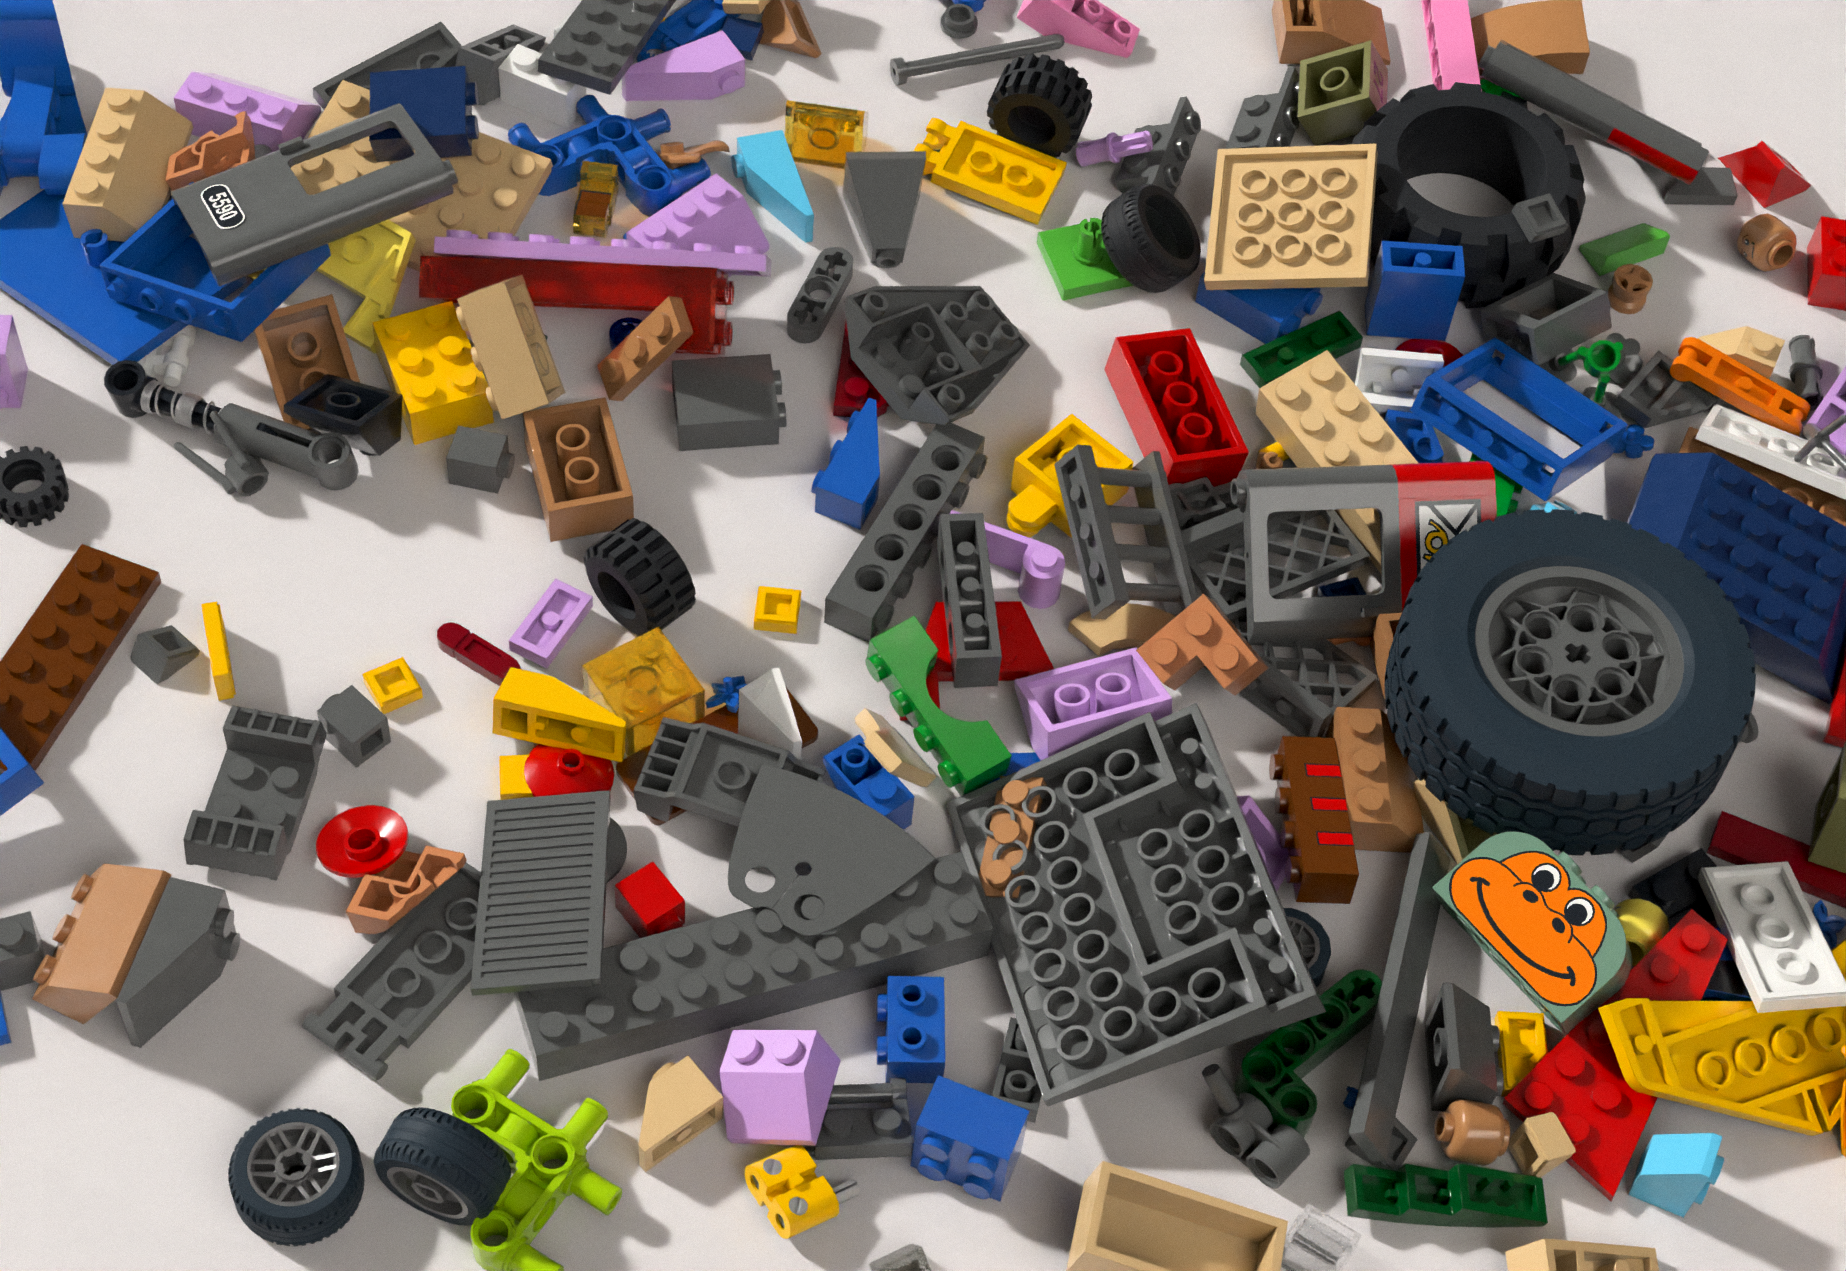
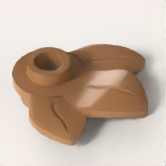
(675, 155)

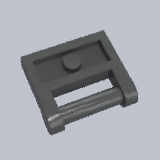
(866, 1130)

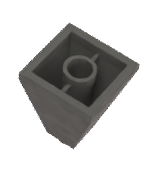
(883, 200)

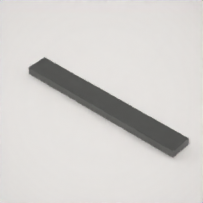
(1399, 1000)

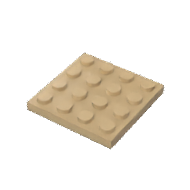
(1292, 217)

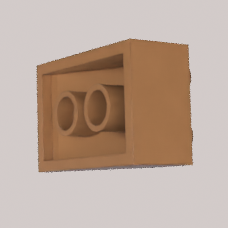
(302, 347)

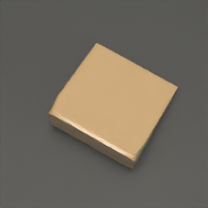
(1540, 1145)

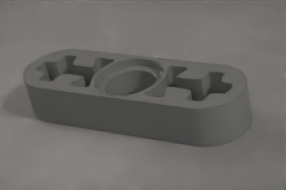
(821, 309)

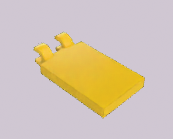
(991, 169)

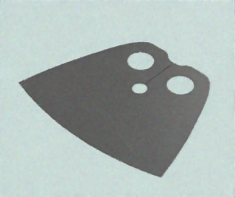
(850, 847)

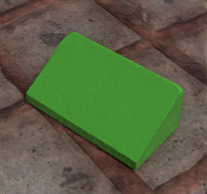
(1625, 248)

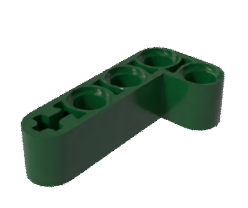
(1315, 1044)

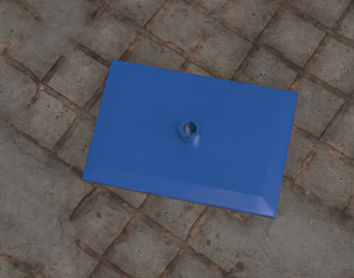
(65, 284)

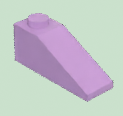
(688, 72)

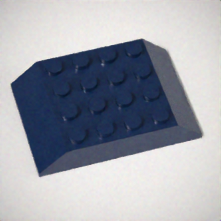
(1765, 552)

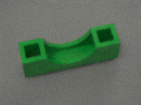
(965, 751)

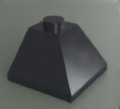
(359, 412)

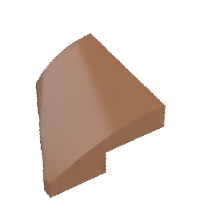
(212, 154)

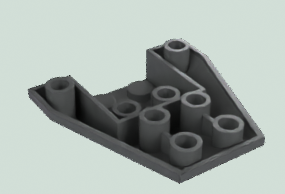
(931, 347)

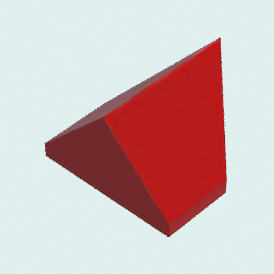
(1765, 174)

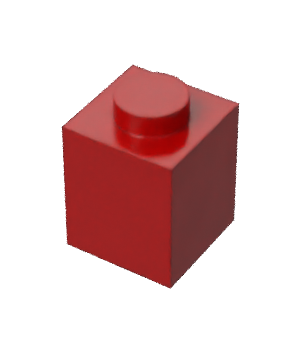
(649, 902)

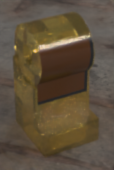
(596, 199)

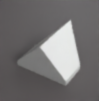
(768, 714)

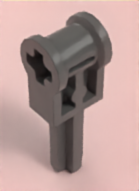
(1199, 501)

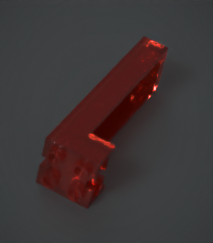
(596, 286)

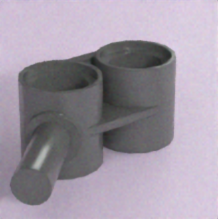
(1244, 1133)

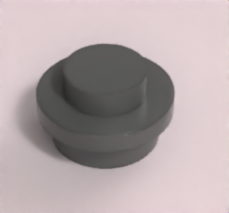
(959, 21)

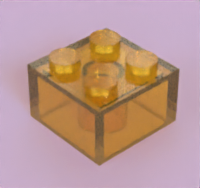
(643, 685)

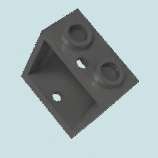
(1548, 317)

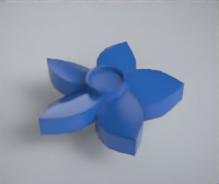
(727, 693)
(1828, 924)

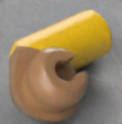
(1271, 457)

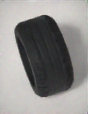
(1150, 238)

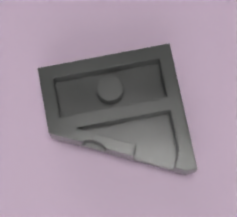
(1659, 398)

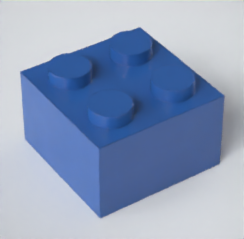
(968, 1139)

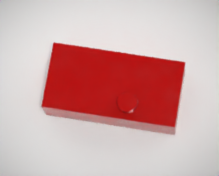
(1176, 406)

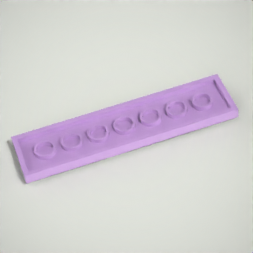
(500, 245)

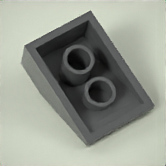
(178, 957)

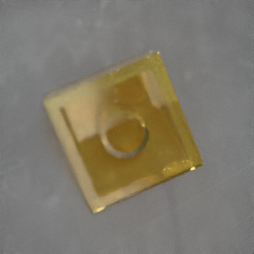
(824, 132)

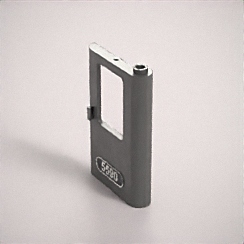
(264, 215)

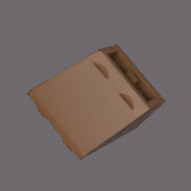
(1322, 26)

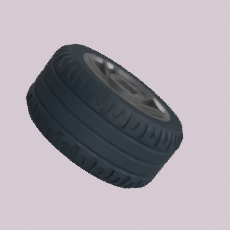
(442, 1166)
(296, 1177)

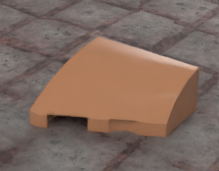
(399, 888)

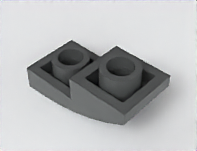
(1015, 1076)

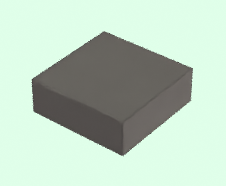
(1540, 218)

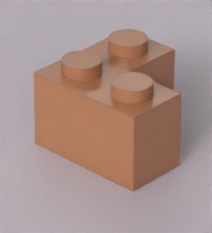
(1199, 639)

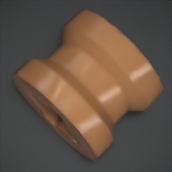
(1629, 288)

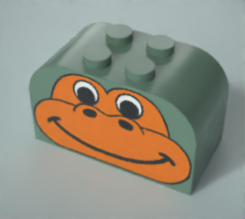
(1540, 924)

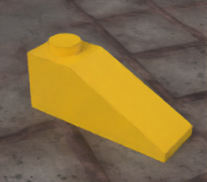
(555, 715)

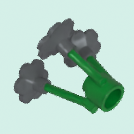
(1604, 359)

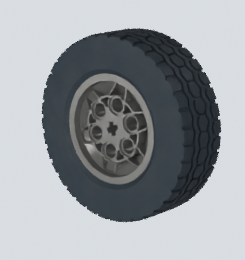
(1568, 680)

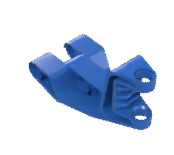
(43, 121)

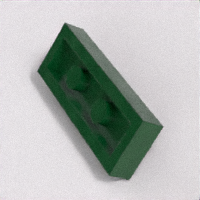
(1295, 348)

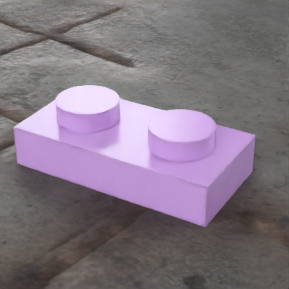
(551, 623)

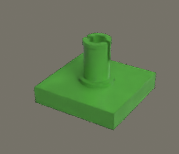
(1079, 260)

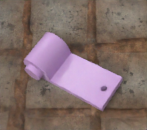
(1037, 562)

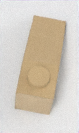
(1580, 1256)

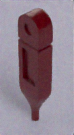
(475, 652)

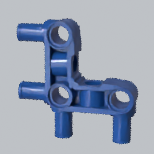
(617, 142)

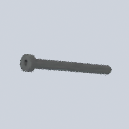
(902, 70)

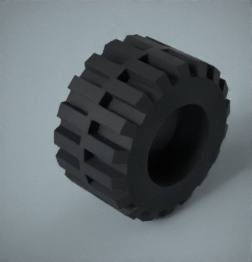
(1040, 104)
(639, 577)

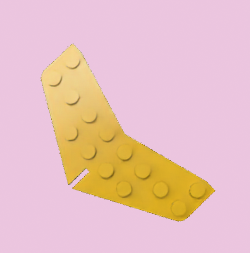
(1733, 1060)

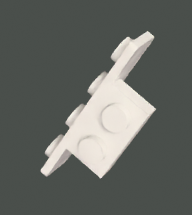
(1395, 377)

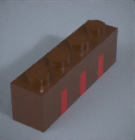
(1314, 820)

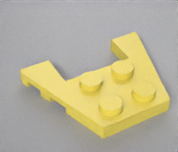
(371, 267)

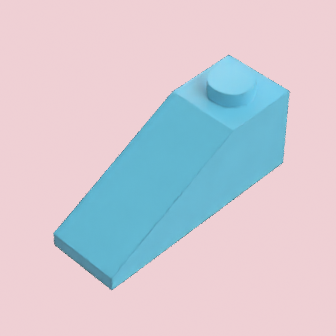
(774, 181)

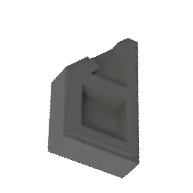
(1709, 187)

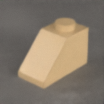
(1749, 347)
(676, 1110)

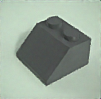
(1461, 1050)

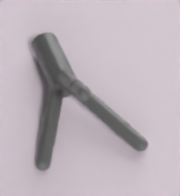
(1820, 438)

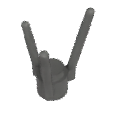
(243, 471)

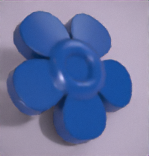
(1634, 442)

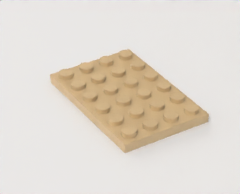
(491, 192)

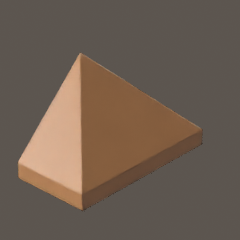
(788, 28)

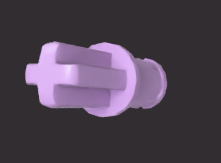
(1113, 148)

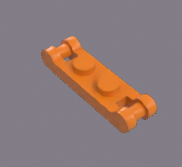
(1739, 386)

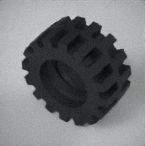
(38, 503)

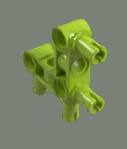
(533, 1190)

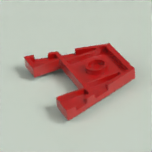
(1019, 644)

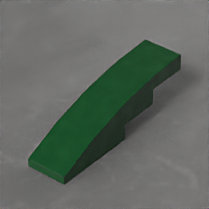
(1445, 1198)

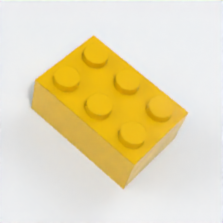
(433, 369)

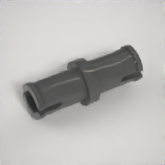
(1806, 370)

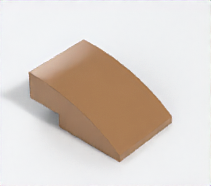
(1544, 29)

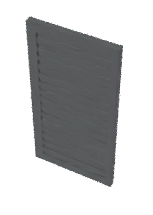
(542, 894)

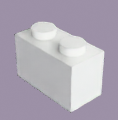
(535, 92)

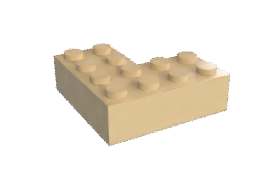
(1158, 1226)

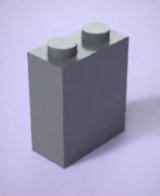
(727, 402)

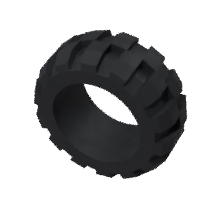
(1483, 140)

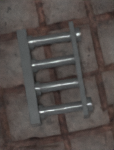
(1094, 539)

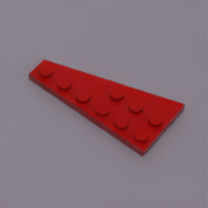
(1582, 1075)

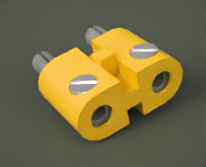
(794, 1192)

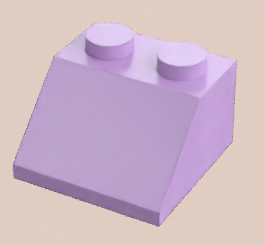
(776, 1086)

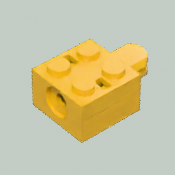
(1037, 483)

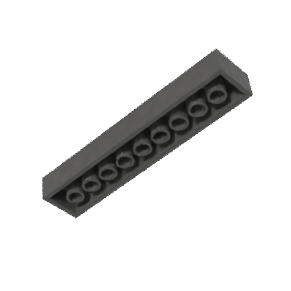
(752, 969)

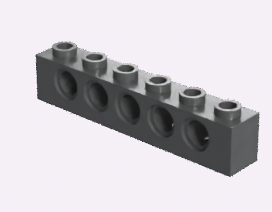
(905, 531)

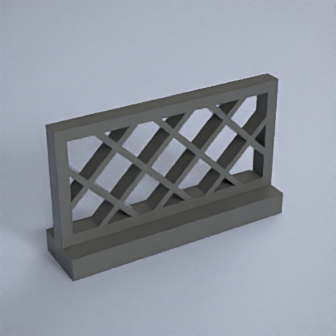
(1222, 534)
(1292, 701)

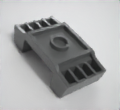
(707, 771)
(257, 793)

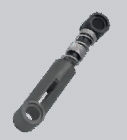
(253, 431)

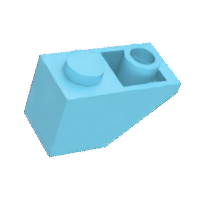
(1677, 1170)

